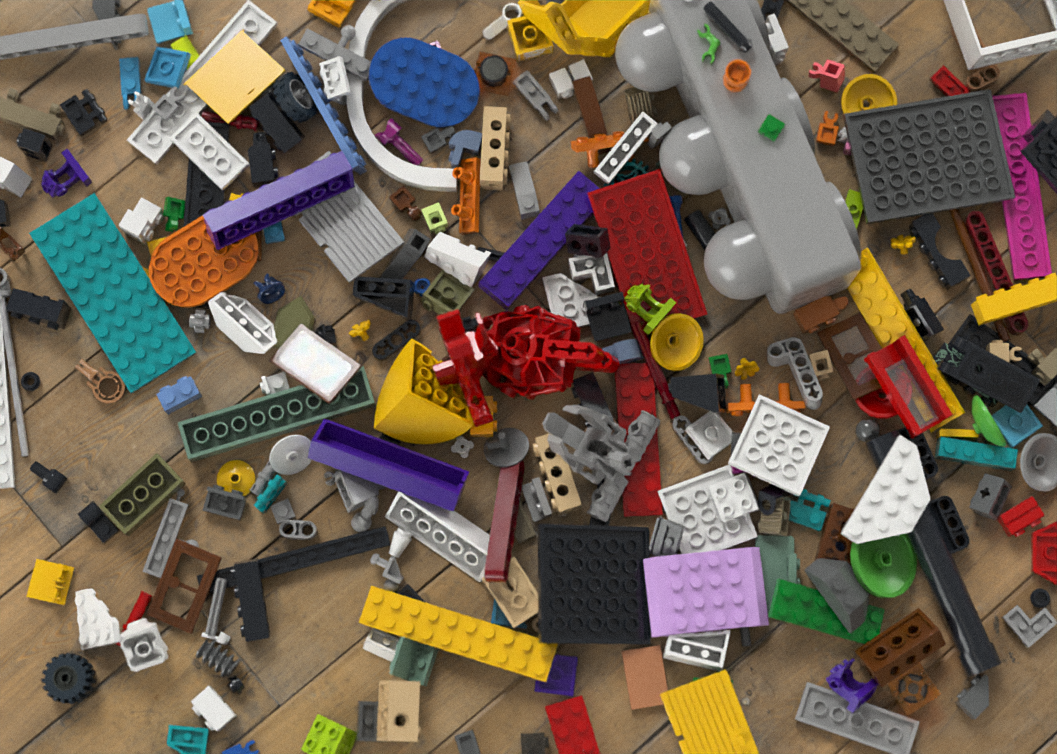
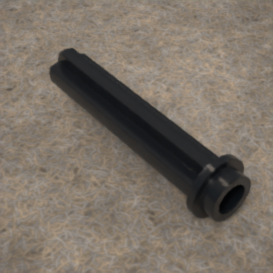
(728, 27)

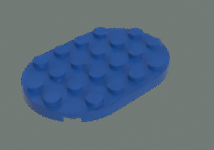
(423, 82)

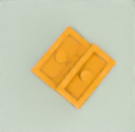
(331, 10)

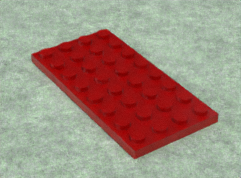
(647, 244)

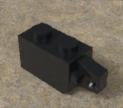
(261, 161)
(921, 315)

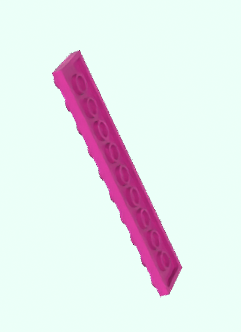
(1025, 212)

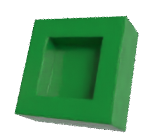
(771, 127)

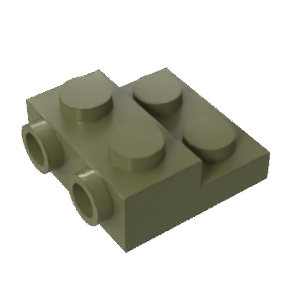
(446, 294)

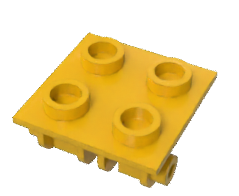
(50, 582)

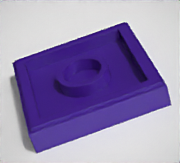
(561, 677)

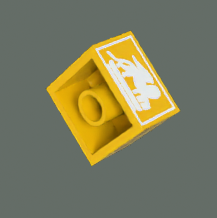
(528, 39)

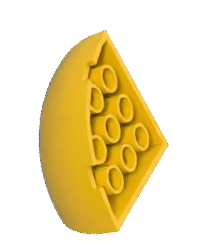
(415, 405)

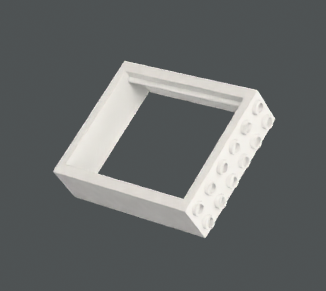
(980, 57)

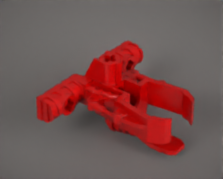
(469, 357)

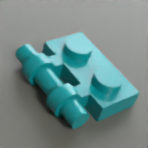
(270, 494)
(806, 515)

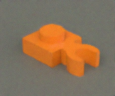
(827, 131)

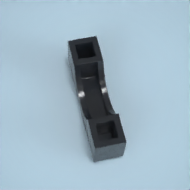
(949, 271)

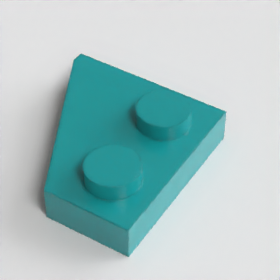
(188, 739)

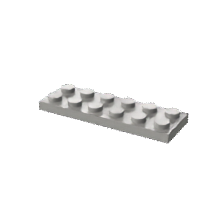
(866, 725)

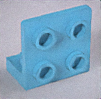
(169, 21)

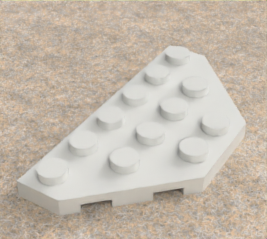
(892, 498)

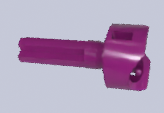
(391, 135)

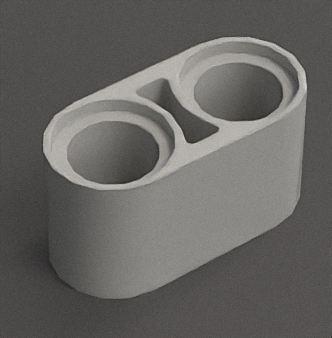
(298, 533)

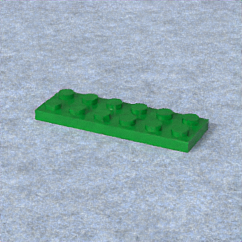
(809, 609)

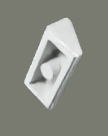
(381, 644)

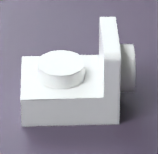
(274, 383)

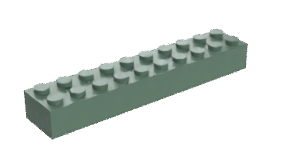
(270, 417)

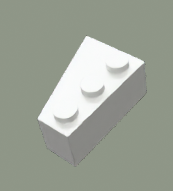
(457, 259)

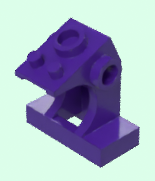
(72, 168)
(848, 688)

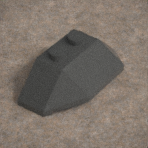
(840, 590)

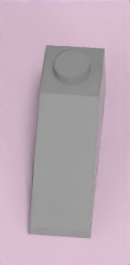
(524, 190)

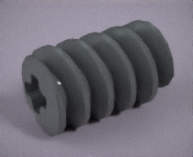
(217, 658)

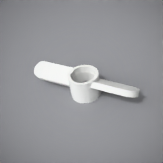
(501, 23)

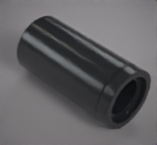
(700, 228)

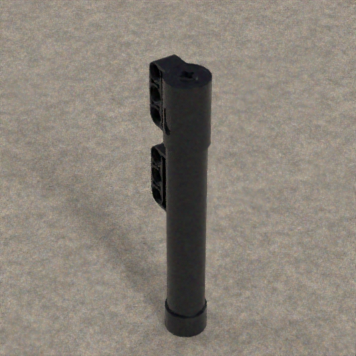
(934, 547)

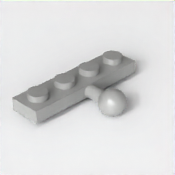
(328, 49)
(166, 538)

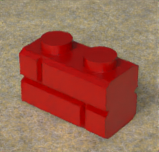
(1020, 517)

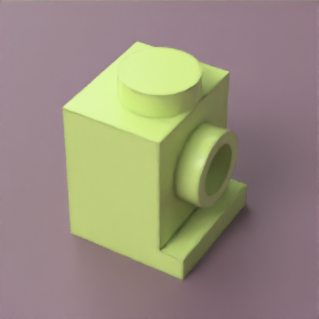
(435, 212)

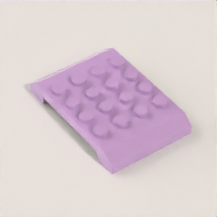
(705, 591)

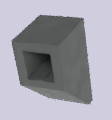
(976, 697)

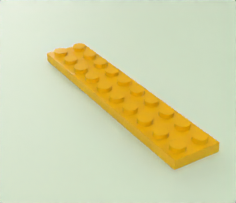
(890, 321)
(458, 633)

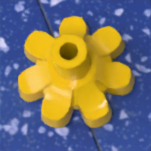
(902, 243)
(361, 330)
(746, 368)

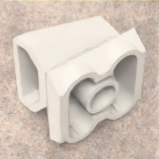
(143, 645)

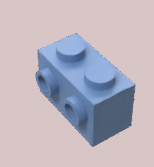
(178, 395)

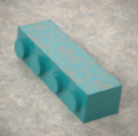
(976, 454)

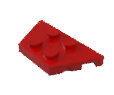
(1045, 552)

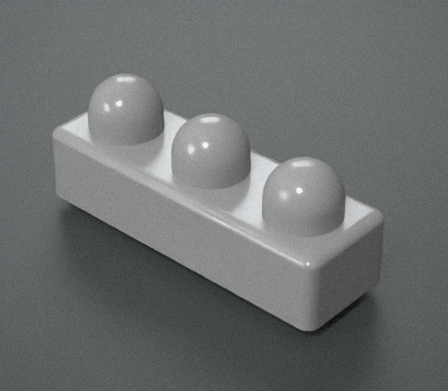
(789, 223)

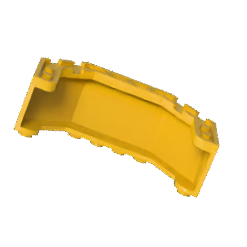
(584, 25)

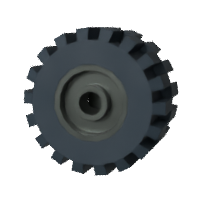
(68, 678)

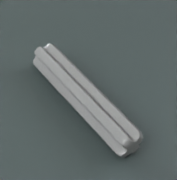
(216, 606)

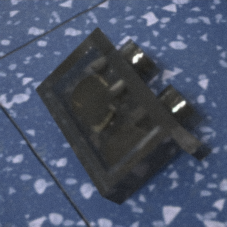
(534, 743)

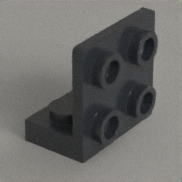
(607, 316)

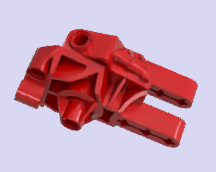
(551, 355)

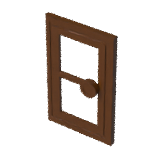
(174, 582)

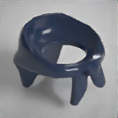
(270, 290)

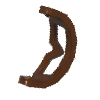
(19, 250)

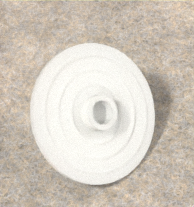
(290, 454)

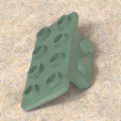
(777, 562)

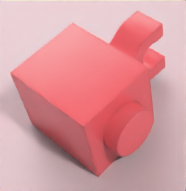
(830, 75)

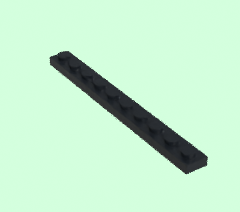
(312, 555)

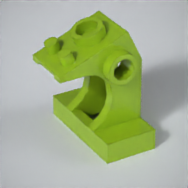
(658, 311)

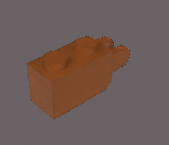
(819, 312)

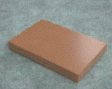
(644, 676)

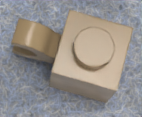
(1002, 350)

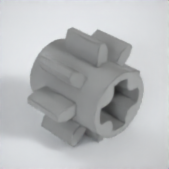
(199, 321)

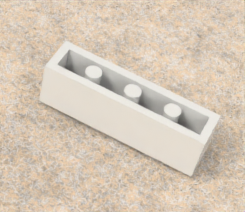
(625, 148)

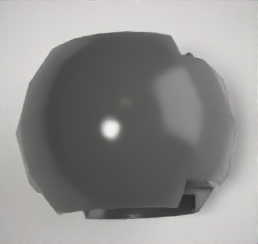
(867, 430)

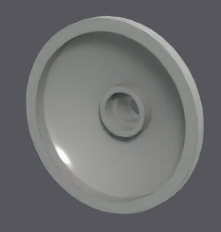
(1039, 462)

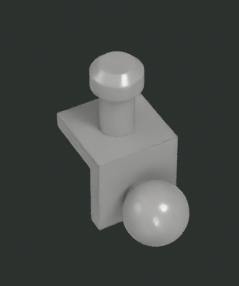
(391, 572)

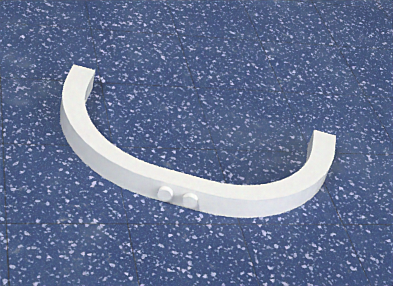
(412, 175)

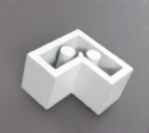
(142, 221)
(595, 268)

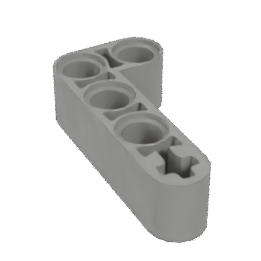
(800, 356)

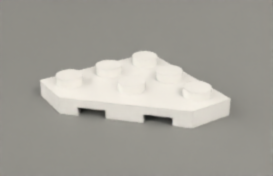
(567, 298)
(94, 622)

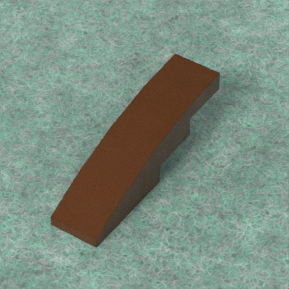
(590, 109)

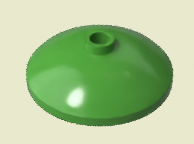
(985, 423)

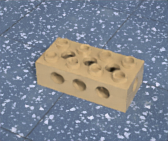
(493, 148)
(560, 504)

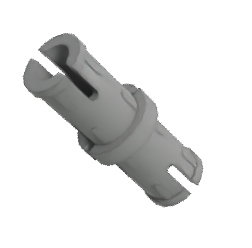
(263, 479)

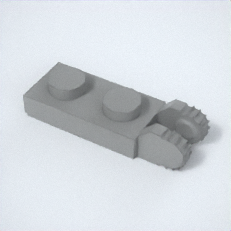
(534, 94)

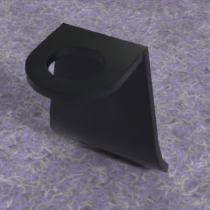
(771, 493)

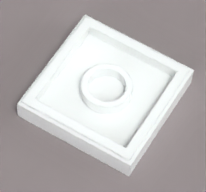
(710, 434)

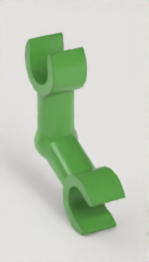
(715, 43)

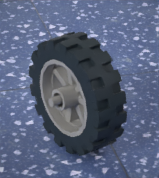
(294, 97)

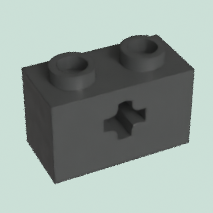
(990, 496)

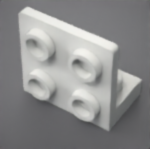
(335, 80)
(734, 497)

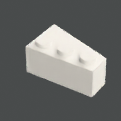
(13, 178)
(698, 649)

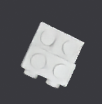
(777, 41)

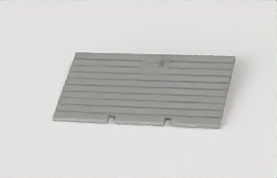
(352, 230)

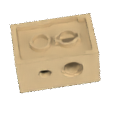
(516, 596)
(401, 702)

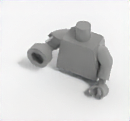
(355, 494)

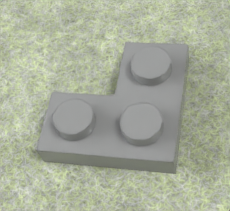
(1029, 629)

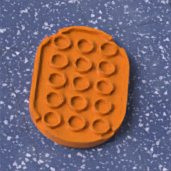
(192, 271)

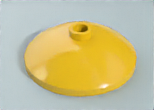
(868, 88)
(686, 342)

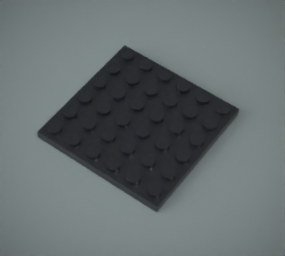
(592, 585)

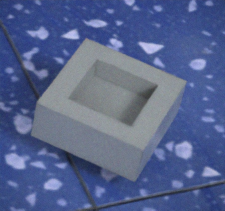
(282, 511)

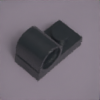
(98, 522)

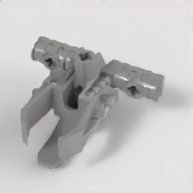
(600, 451)

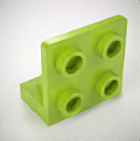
(329, 738)

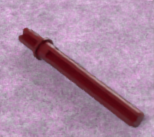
(655, 370)

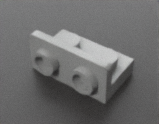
(536, 500)

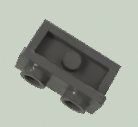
(224, 502)

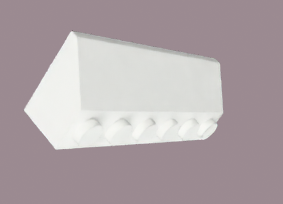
(442, 532)

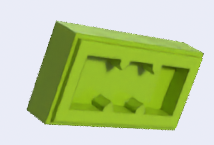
(855, 206)

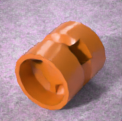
(736, 75)

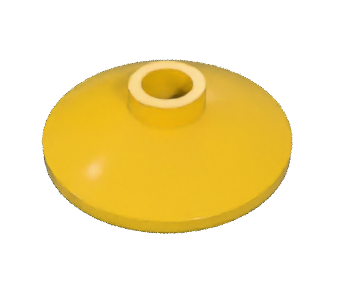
(244, 472)

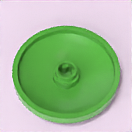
(884, 565)

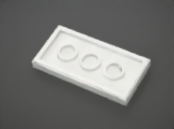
(209, 151)

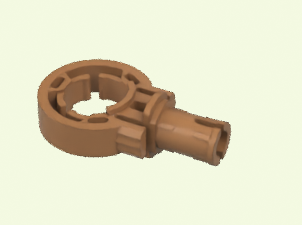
(92, 373)

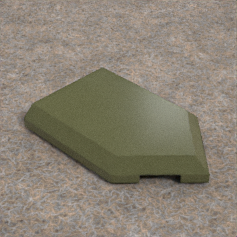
(290, 317)

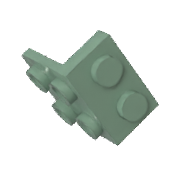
(413, 661)

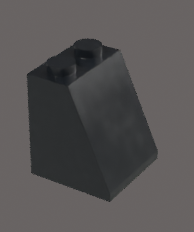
(701, 390)

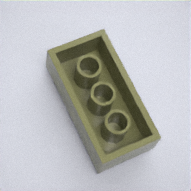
(142, 494)

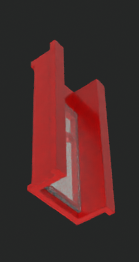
(908, 386)

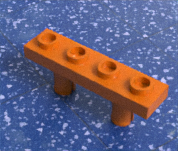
(592, 146)
(469, 195)
(746, 403)

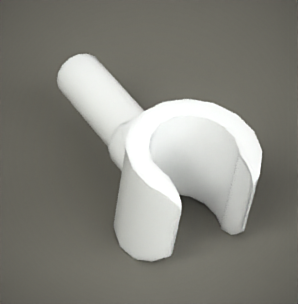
(222, 638)

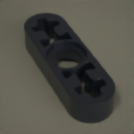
(382, 344)

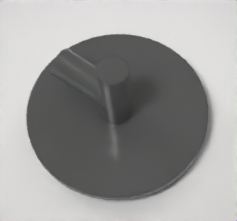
(506, 447)

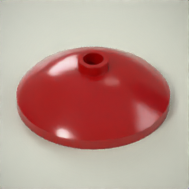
(876, 406)

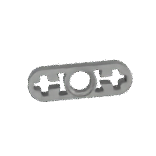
(680, 431)

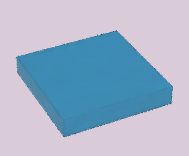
(167, 67)

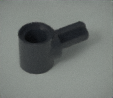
(51, 478)

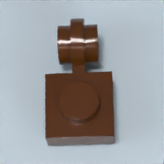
(403, 200)

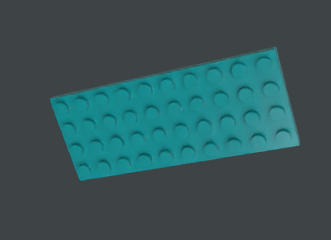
(112, 293)

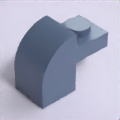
(464, 142)
(625, 351)

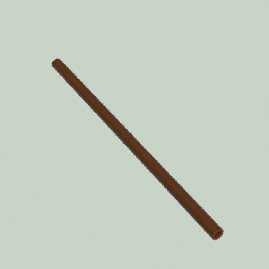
(976, 267)

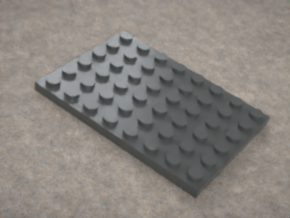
(928, 156)

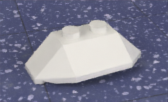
(242, 323)

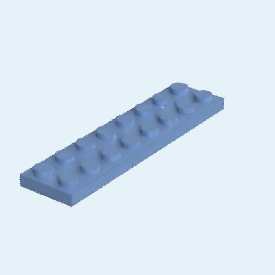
(322, 102)

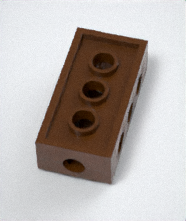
(831, 534)
(900, 647)

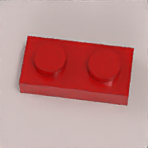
(948, 83)

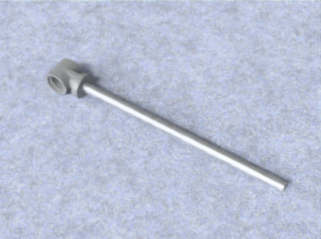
(5, 292)

